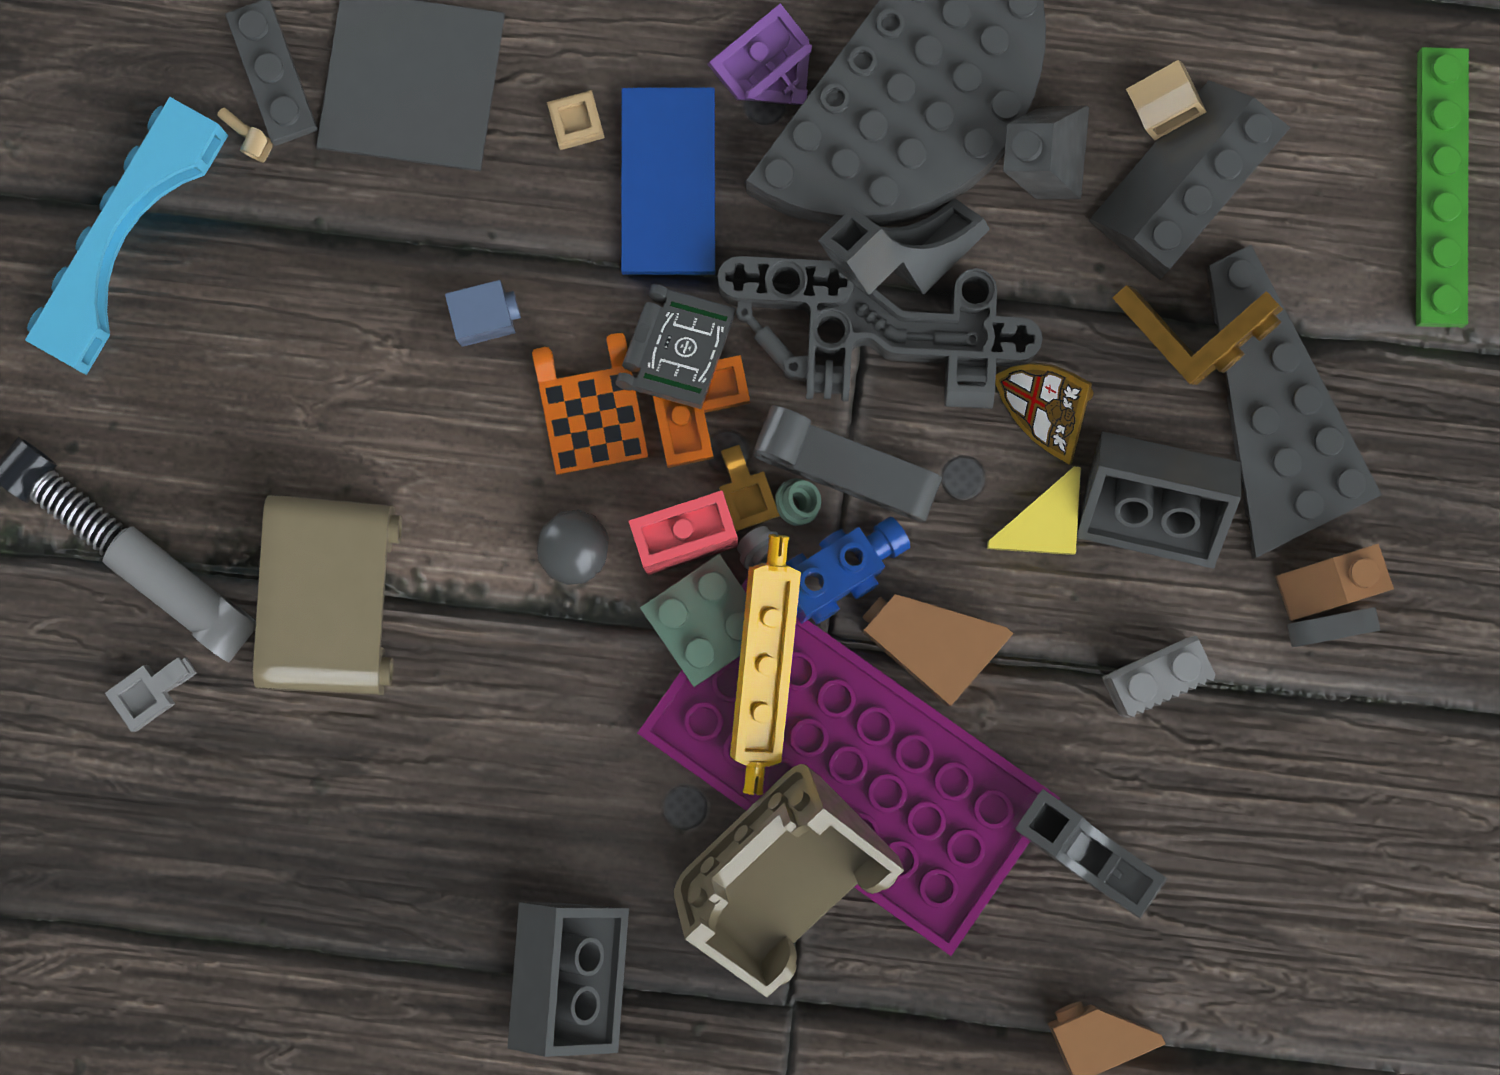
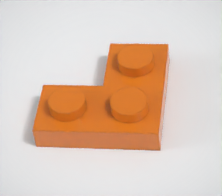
(685, 427)

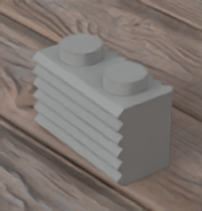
(1159, 677)

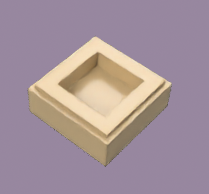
(575, 120)

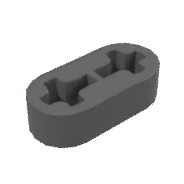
(1333, 627)

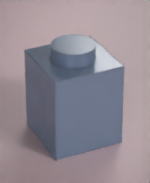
(482, 312)

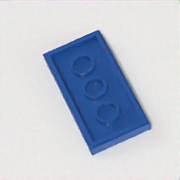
(668, 181)

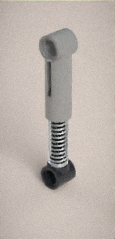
(129, 553)

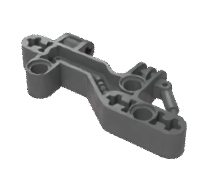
(957, 339)

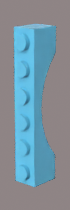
(174, 152)

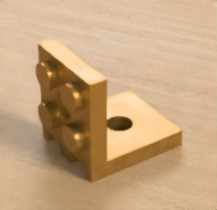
(1219, 352)

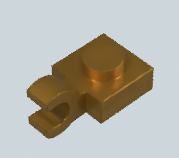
(747, 496)

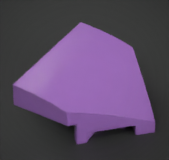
(767, 61)

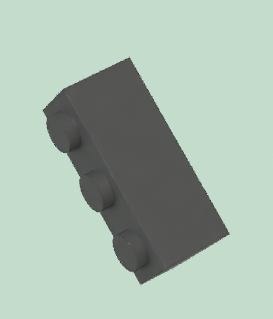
(1159, 499)
(568, 979)

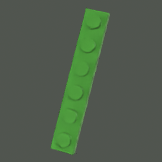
(1442, 187)

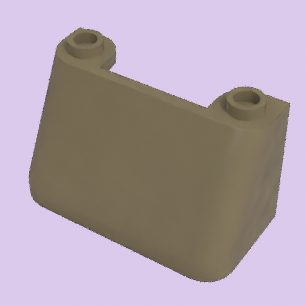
(323, 596)
(778, 877)

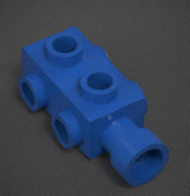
(840, 578)

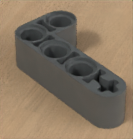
(845, 465)

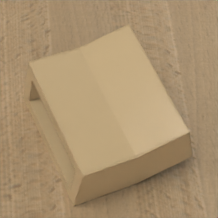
(1166, 100)

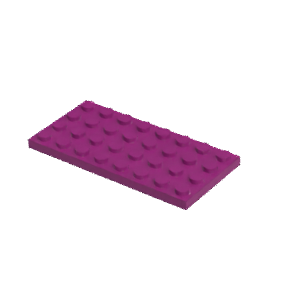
(891, 757)

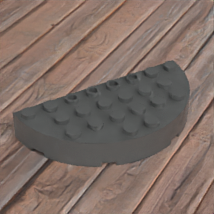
(907, 111)

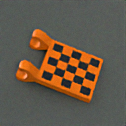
(588, 414)

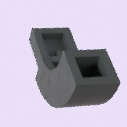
(1090, 854)

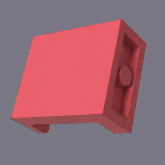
(684, 533)

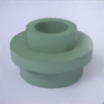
(807, 496)

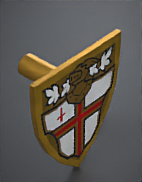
(1046, 405)

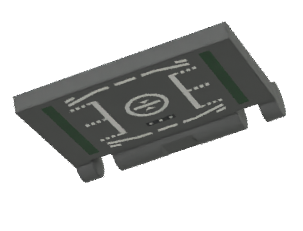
(676, 347)

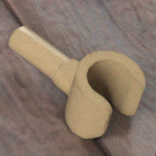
(255, 144)

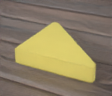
(1047, 523)

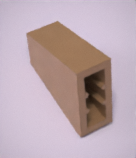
(934, 643)

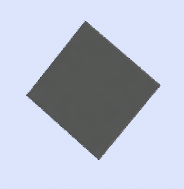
(411, 82)

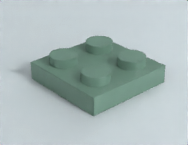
(701, 619)

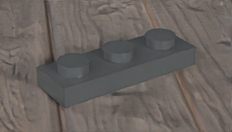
(271, 72)

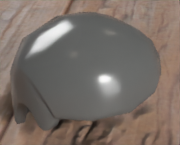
(573, 547)

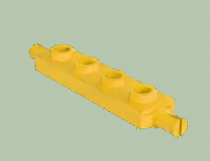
(765, 664)

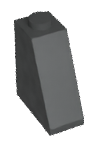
(1048, 151)

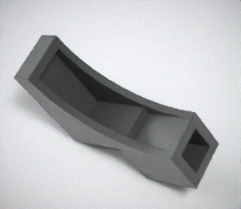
(914, 252)

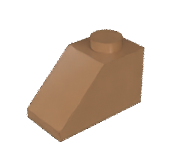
(1334, 582)
(1098, 1039)

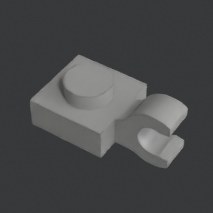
(145, 694)

